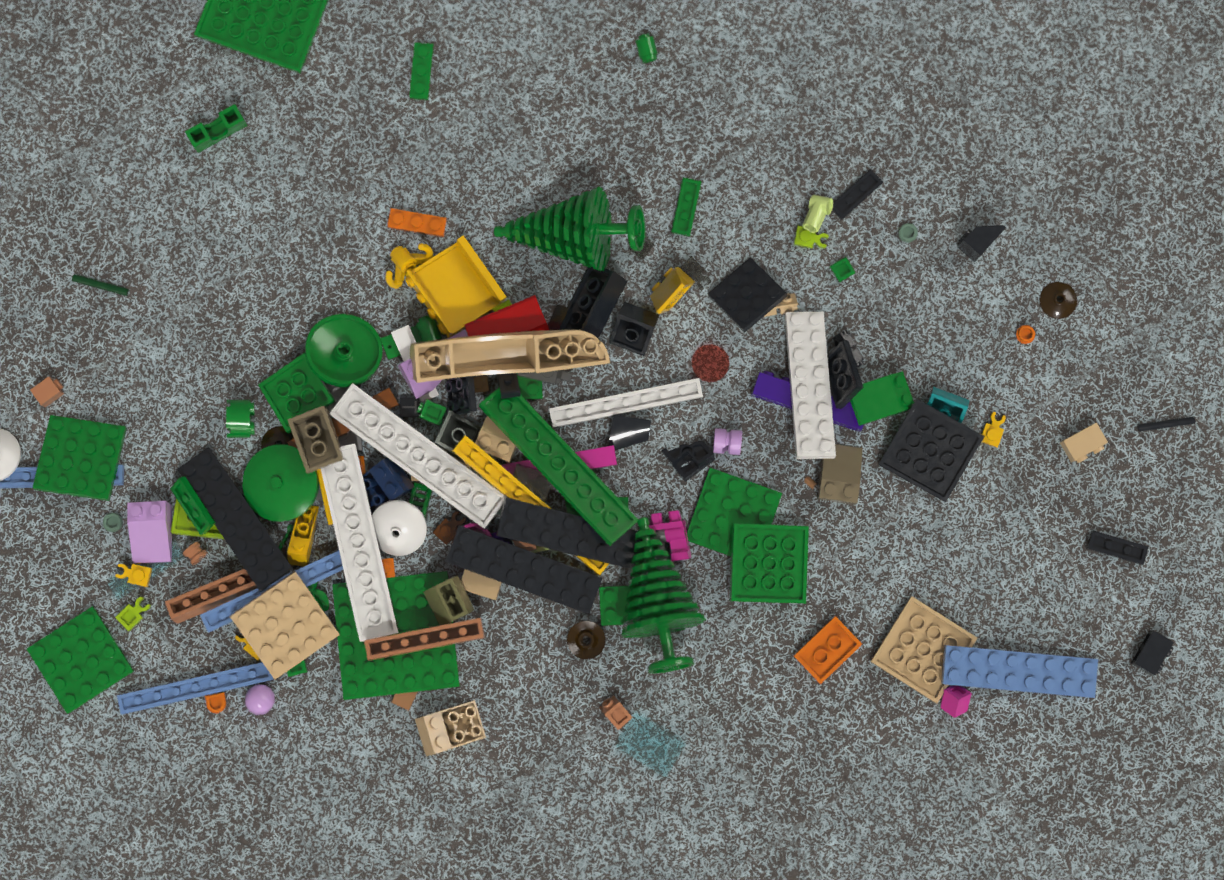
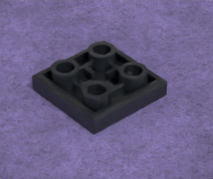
(461, 395)

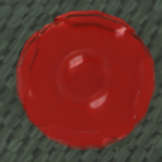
(710, 363)

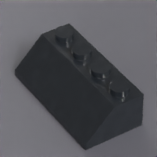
(595, 300)

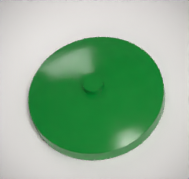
(343, 350)
(278, 484)

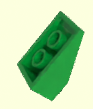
(882, 399)

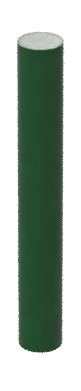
(100, 285)

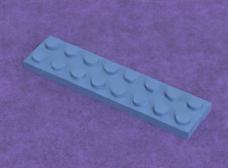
(1019, 671)

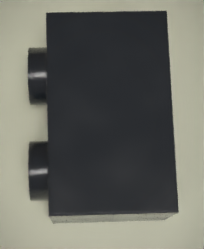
(1152, 653)

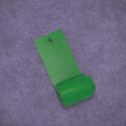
(424, 331)

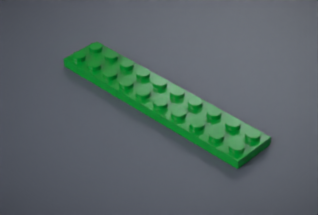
(560, 465)

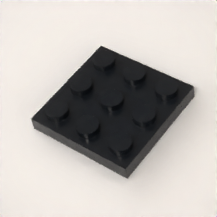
(747, 294)

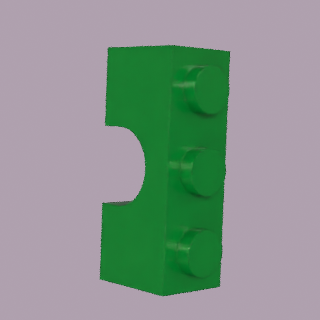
(206, 135)

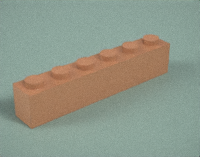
(209, 596)
(424, 639)

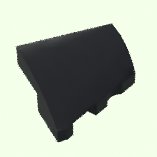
(628, 431)
(697, 456)

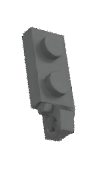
(551, 377)

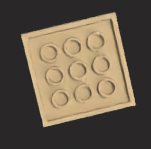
(284, 625)
(916, 648)

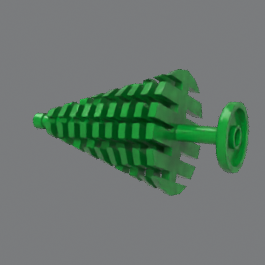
(576, 229)
(658, 600)

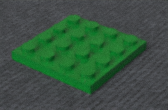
(79, 458)
(729, 501)
(769, 563)
(80, 660)

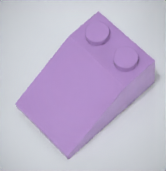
(150, 531)

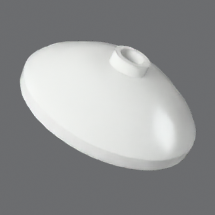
(9, 454)
(403, 518)

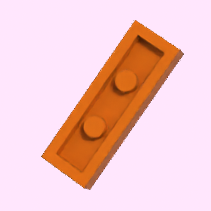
(417, 222)

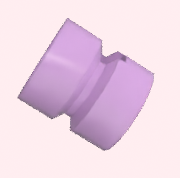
(727, 441)

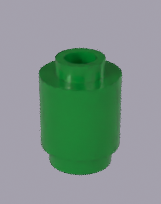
(646, 48)

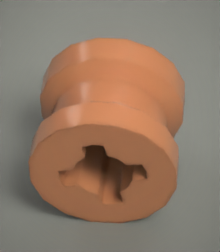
(195, 553)

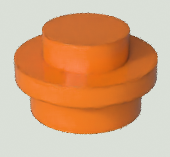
(1025, 334)

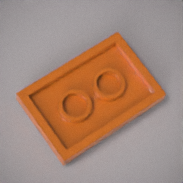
(827, 650)

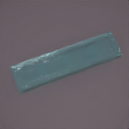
(122, 588)

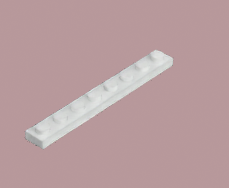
(626, 402)

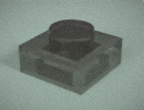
(648, 245)

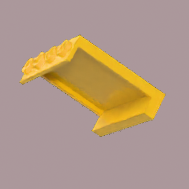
(455, 287)

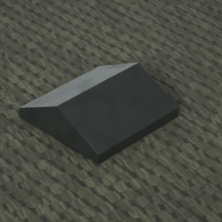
(453, 430)

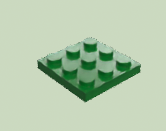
(295, 391)

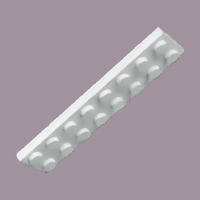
(810, 385)

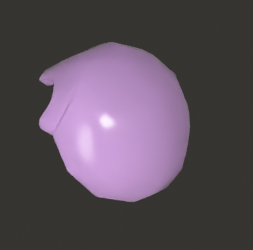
(259, 699)

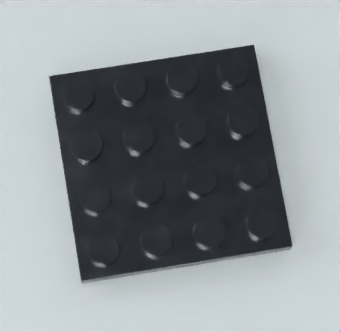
(931, 450)

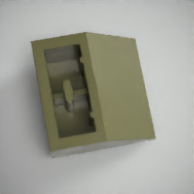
(449, 601)

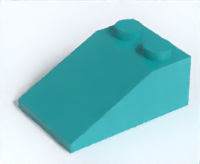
(948, 403)

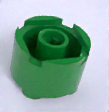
(239, 418)

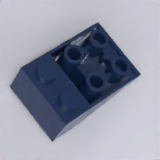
(385, 483)

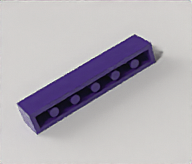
(779, 392)

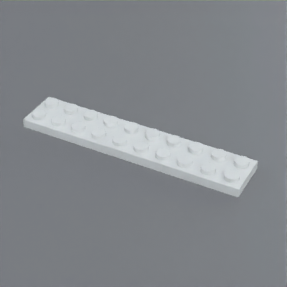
(418, 456)
(359, 546)

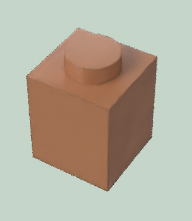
(47, 391)

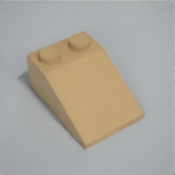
(495, 442)

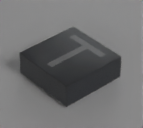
(408, 407)

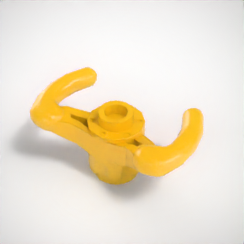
(406, 261)

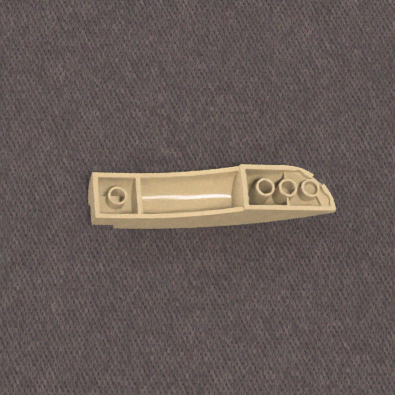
(506, 354)

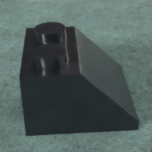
(976, 241)
(634, 328)

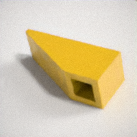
(302, 538)

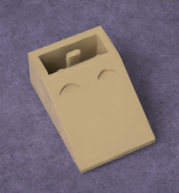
(450, 728)

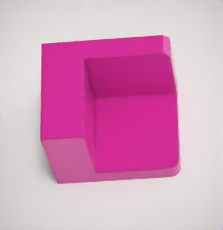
(955, 700)

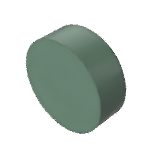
(907, 232)
(112, 522)

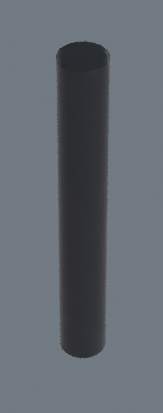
(1166, 424)

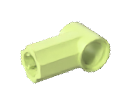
(818, 209)

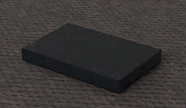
(843, 374)

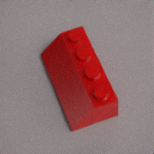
(518, 317)

